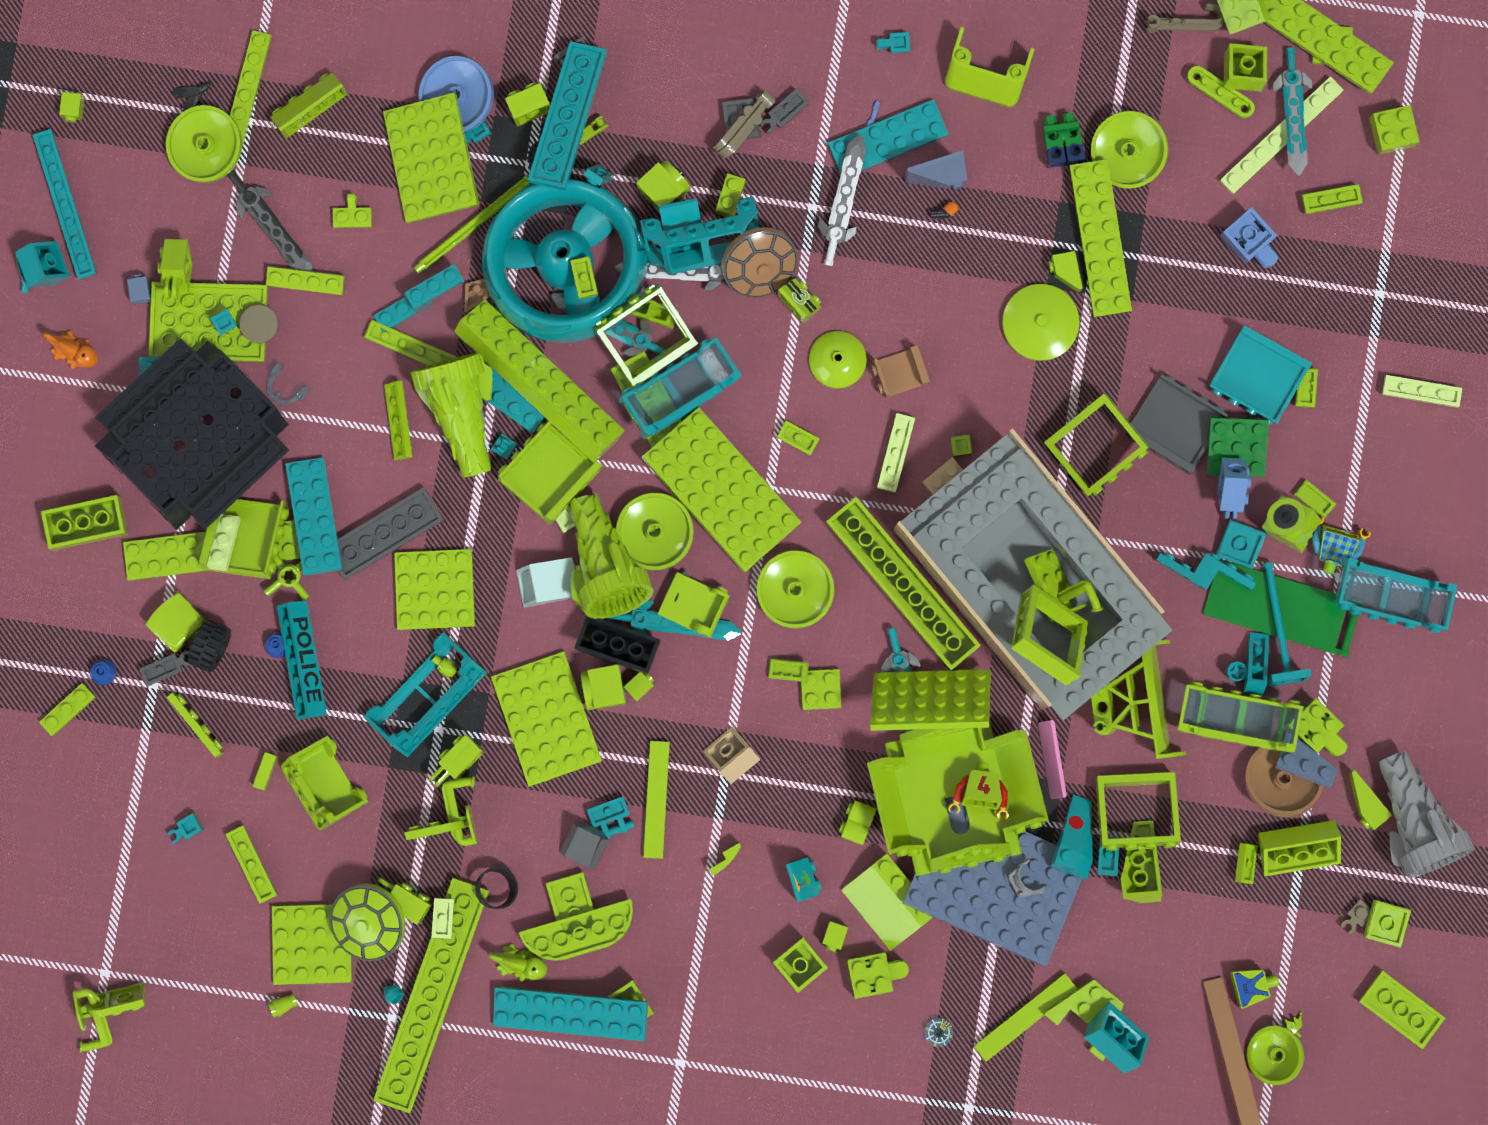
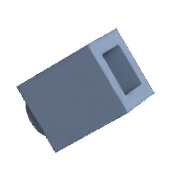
(139, 289)

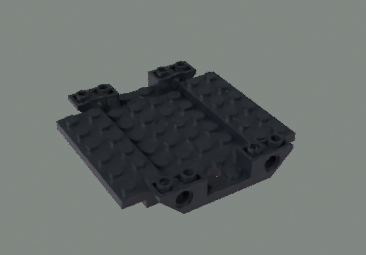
(217, 458)

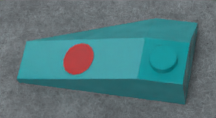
(1074, 844)

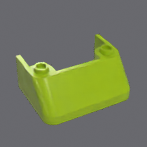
(984, 83)

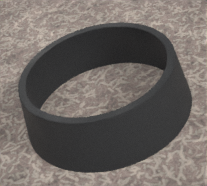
(513, 884)

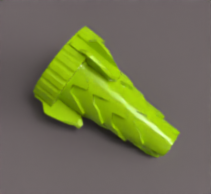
(455, 396)
(609, 578)

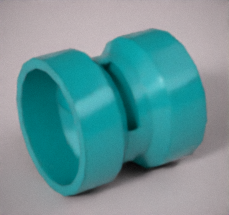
(1237, 669)

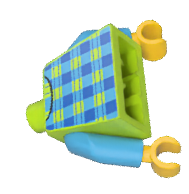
(1336, 544)

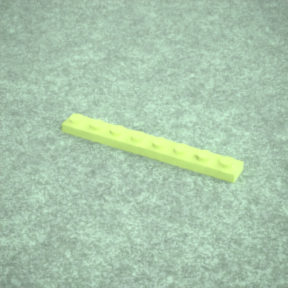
(1278, 138)

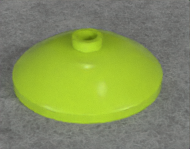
(837, 373)
(1264, 1059)

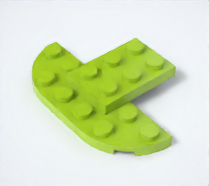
(577, 924)

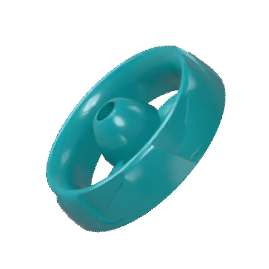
(553, 256)

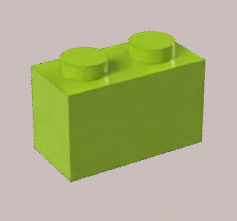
(730, 195)

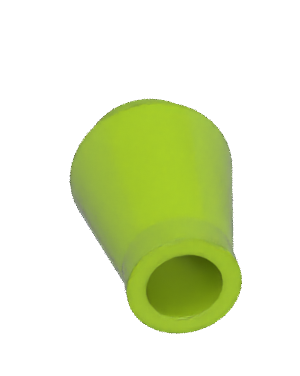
(281, 1005)

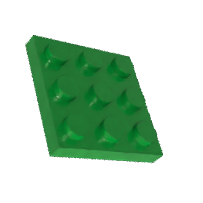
(1238, 439)

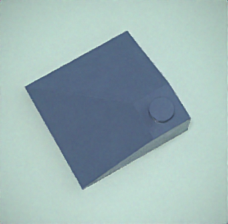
(941, 172)

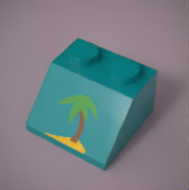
(802, 879)

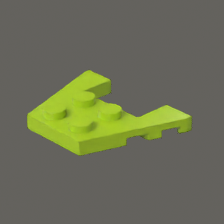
(1086, 1004)

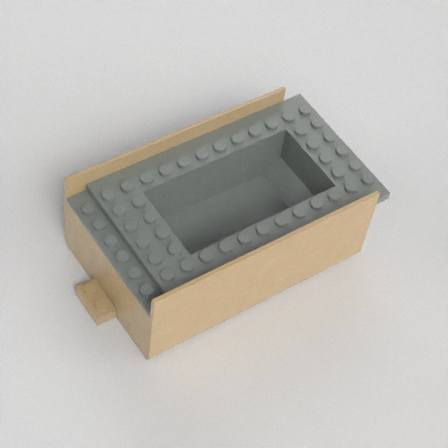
(975, 549)

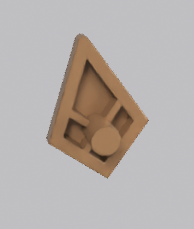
(474, 294)

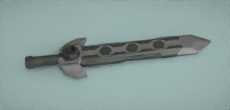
(269, 223)

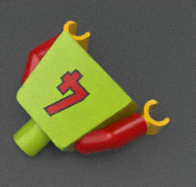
(981, 790)

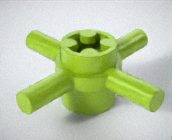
(287, 583)

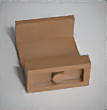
(900, 372)

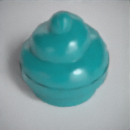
(393, 994)

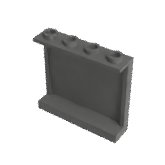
(1175, 423)

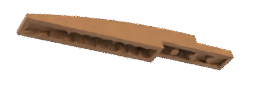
(1231, 1053)

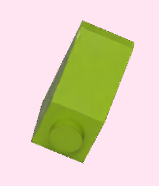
(1066, 269)

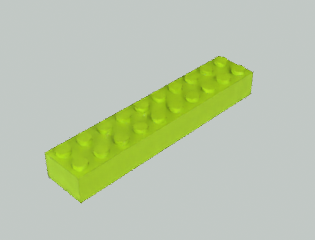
(539, 380)
(903, 584)

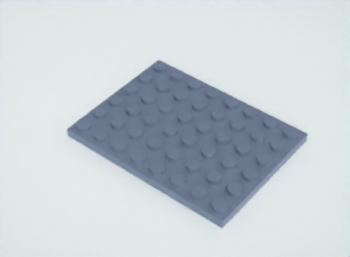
(986, 904)

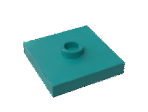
(1241, 544)

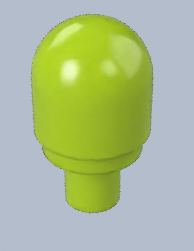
(445, 666)

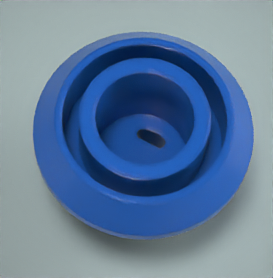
(270, 645)
(106, 673)

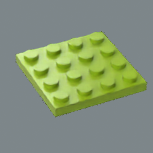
(434, 589)
(306, 947)

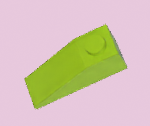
(1368, 805)

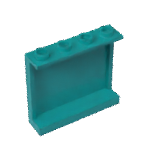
(1259, 375)

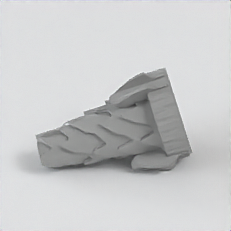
(1426, 833)

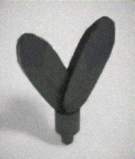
(193, 93)

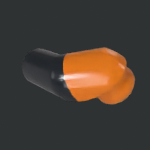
(946, 212)

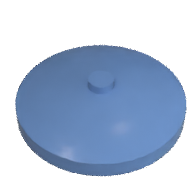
(465, 79)

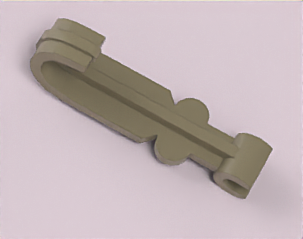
(1186, 24)
(743, 125)

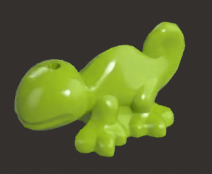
(521, 963)

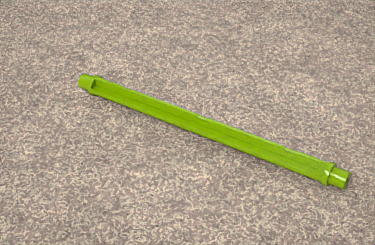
(471, 226)

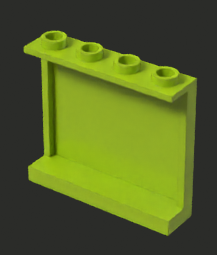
(548, 473)
(256, 538)

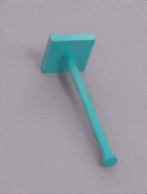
(1288, 675)

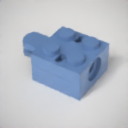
(1251, 238)
(1233, 486)

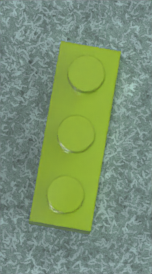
(1332, 199)
(67, 709)

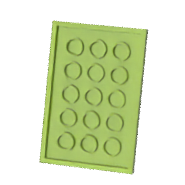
(431, 158)
(191, 319)
(931, 700)
(546, 719)

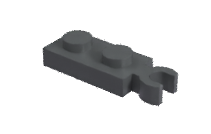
(785, 110)
(163, 668)

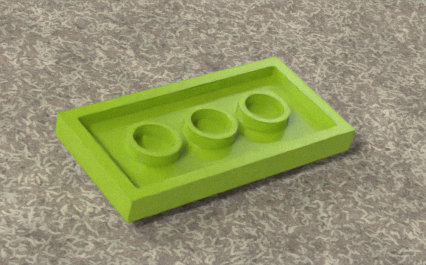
(1401, 1009)

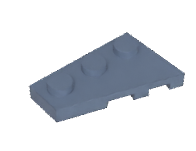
(1307, 765)

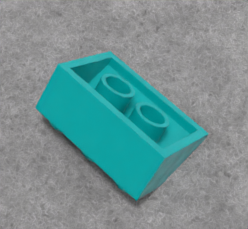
(1117, 1038)

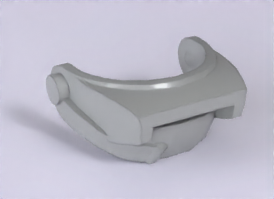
(1020, 889)

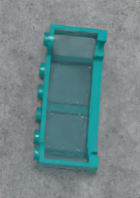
(680, 388)
(1394, 596)

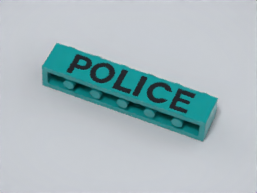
(301, 660)

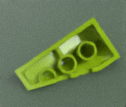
(1141, 869)

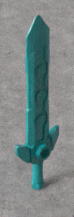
(651, 620)

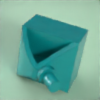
(41, 265)

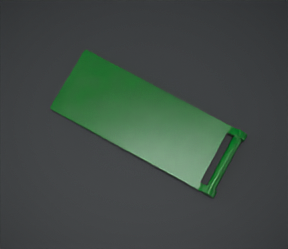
(1305, 610)

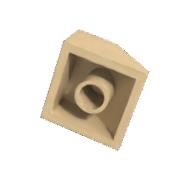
(731, 755)

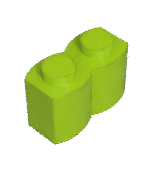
(858, 822)

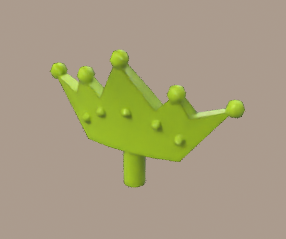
(1295, 1026)

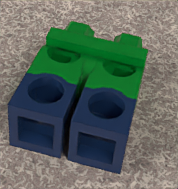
(1063, 134)

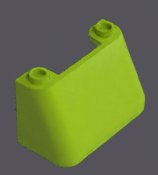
(322, 784)

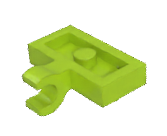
(352, 216)

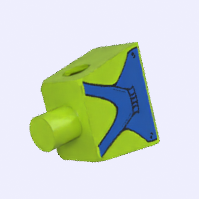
(1252, 986)

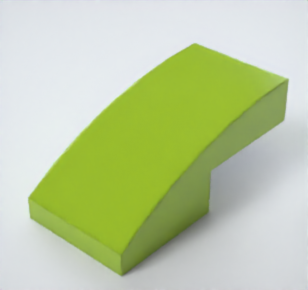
(729, 855)

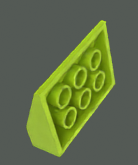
(879, 900)

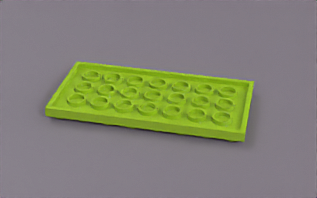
(721, 489)

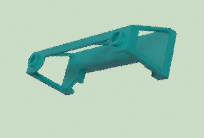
(406, 741)

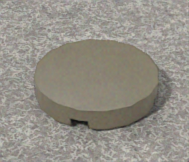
(258, 324)

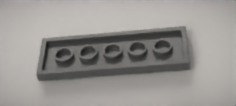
(387, 532)

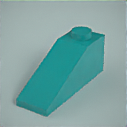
(1256, 664)

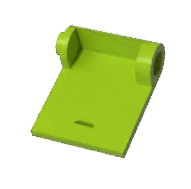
(694, 605)

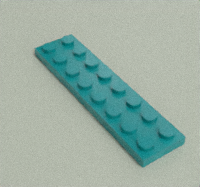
(567, 116)
(570, 1013)

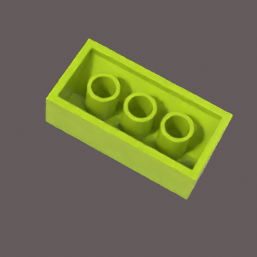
(308, 105)
(1300, 848)

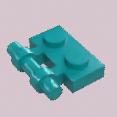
(609, 812)

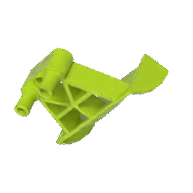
(1106, 722)

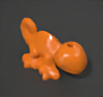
(75, 351)

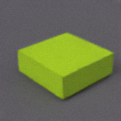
(961, 445)

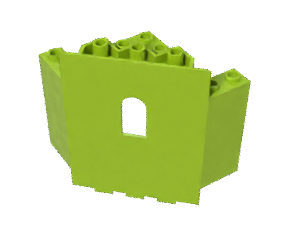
(925, 771)

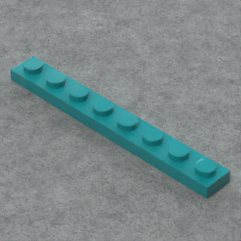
(64, 204)

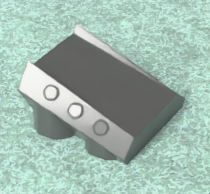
(584, 844)

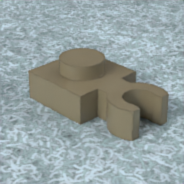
(1358, 915)

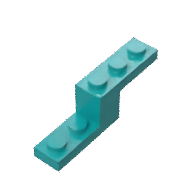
(419, 297)
(1206, 571)

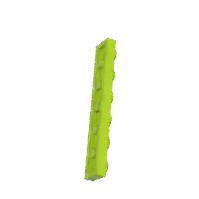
(250, 80)

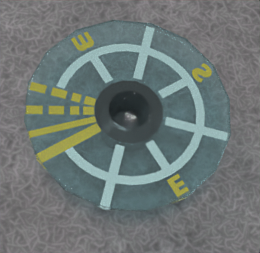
(938, 1032)

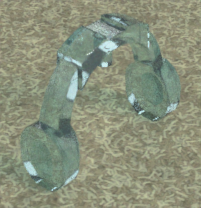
(274, 373)

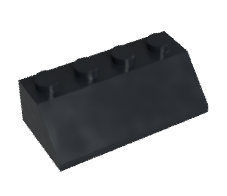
(617, 644)

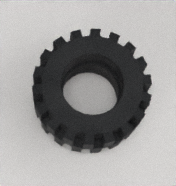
(209, 646)

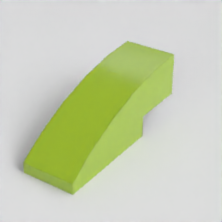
(654, 313)

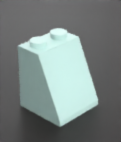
(545, 582)

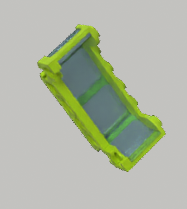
(1240, 718)

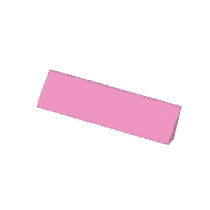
(1052, 759)

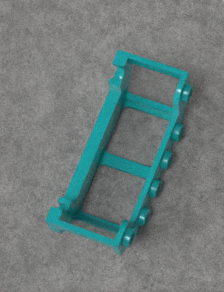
(700, 232)

